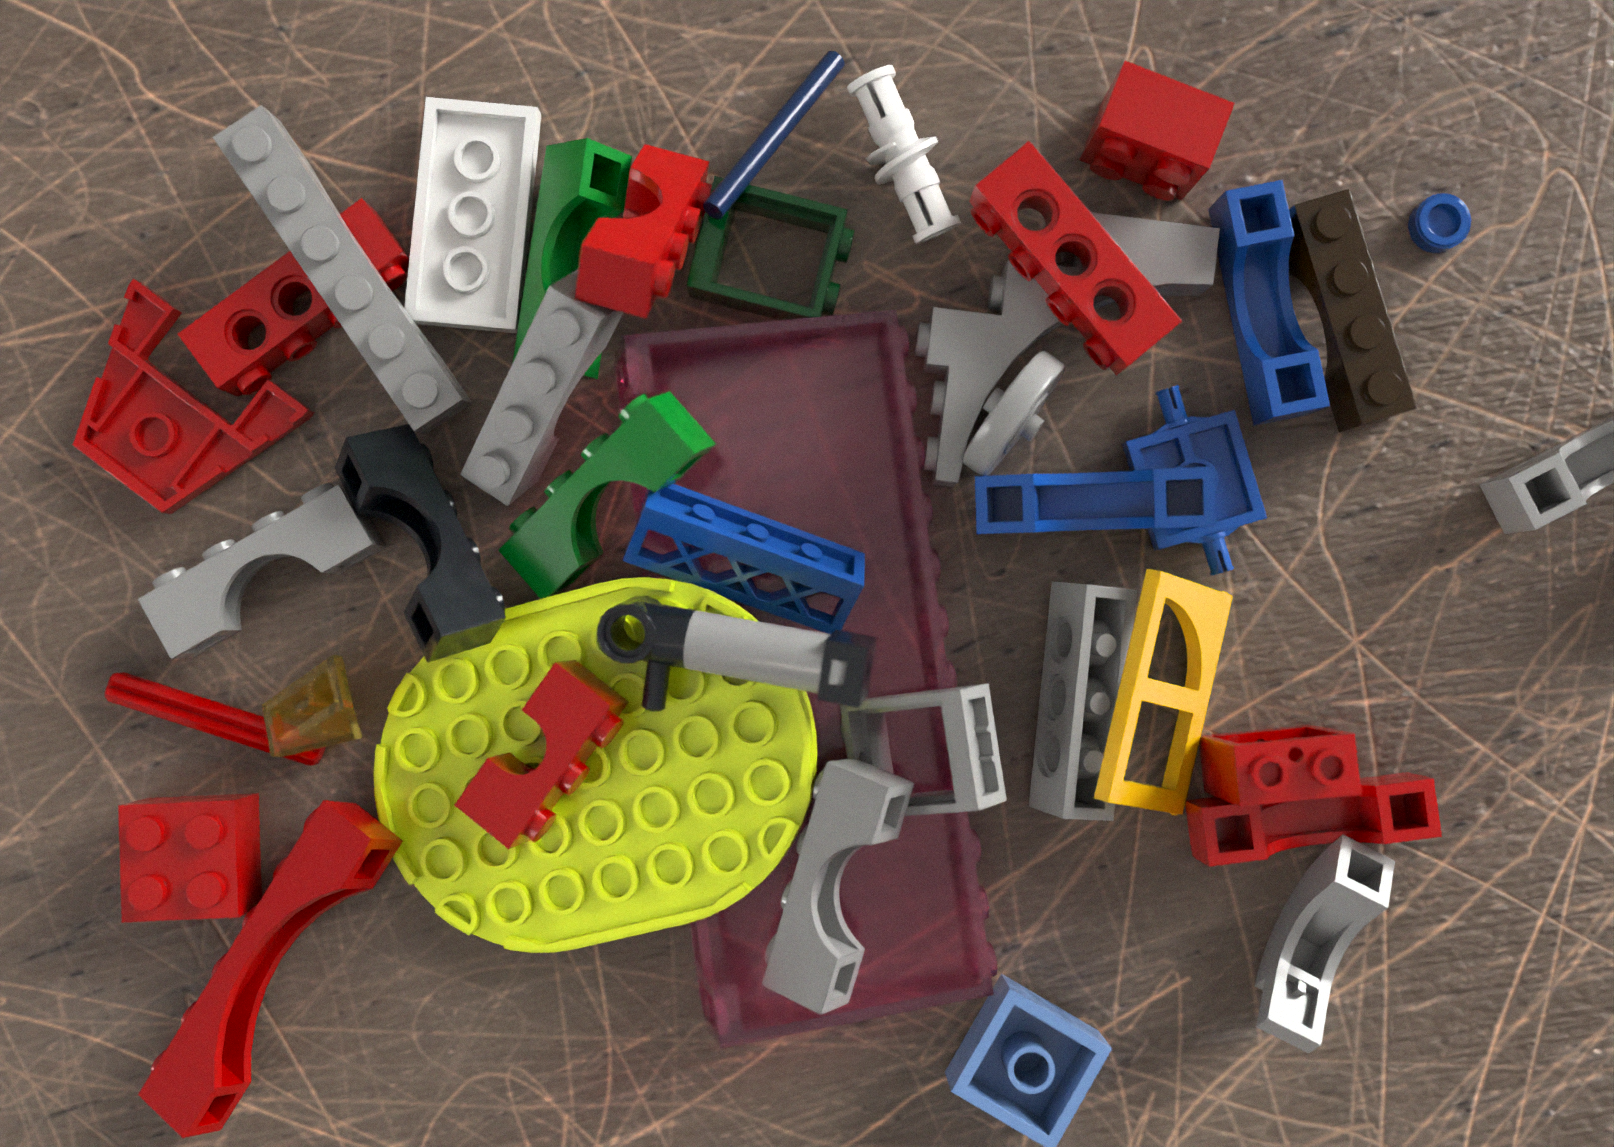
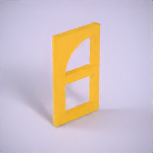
(1203, 619)

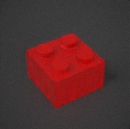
(1155, 132)
(189, 857)

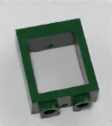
(781, 207)

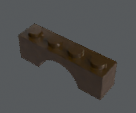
(1363, 358)

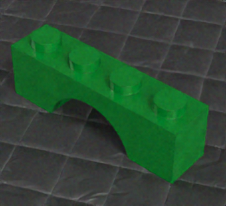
(576, 188)
(561, 537)

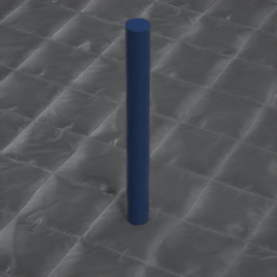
(773, 135)

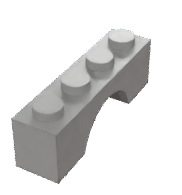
(548, 366)
(1553, 480)
(204, 603)
(814, 952)

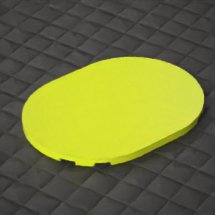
(661, 830)

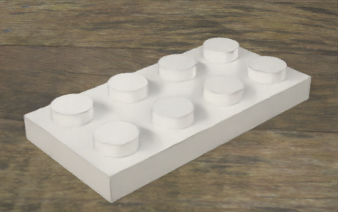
(472, 214)

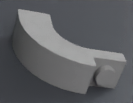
(1314, 929)

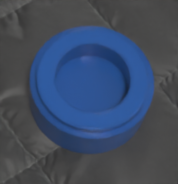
(1439, 223)

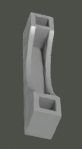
(341, 270)

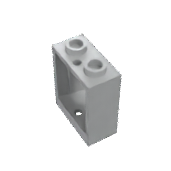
(969, 739)

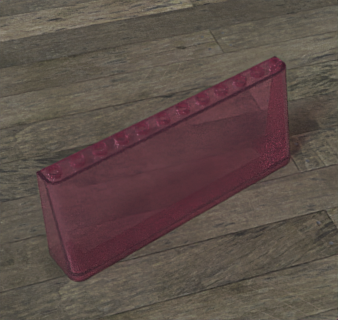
(824, 441)

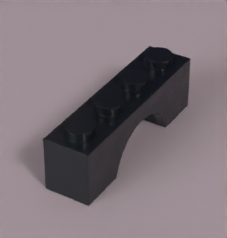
(394, 480)

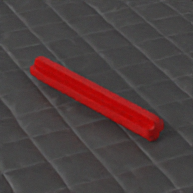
(196, 713)

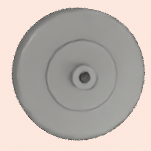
(1013, 413)

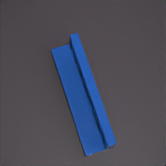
(751, 541)

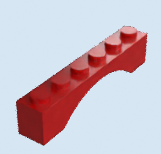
(209, 1058)

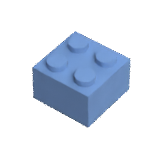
(1027, 1062)

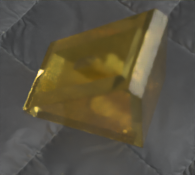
(313, 711)

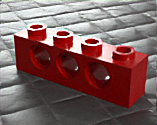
(1032, 183)
(222, 333)

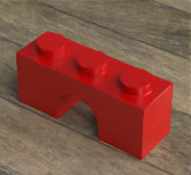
(576, 717)

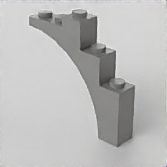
(979, 347)

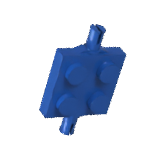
(1201, 443)

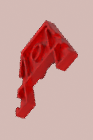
(157, 431)

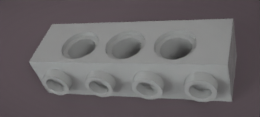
(1078, 693)

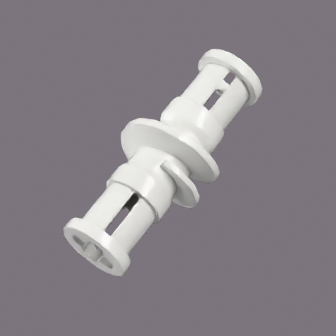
(902, 154)

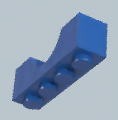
(1253, 252)
(1096, 500)

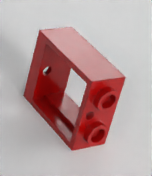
(1286, 767)

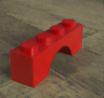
(635, 257)
(1387, 812)

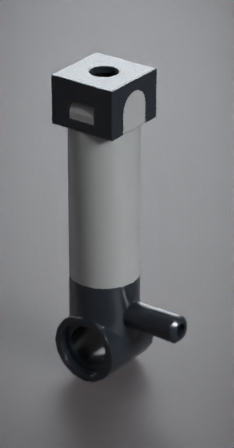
(739, 648)

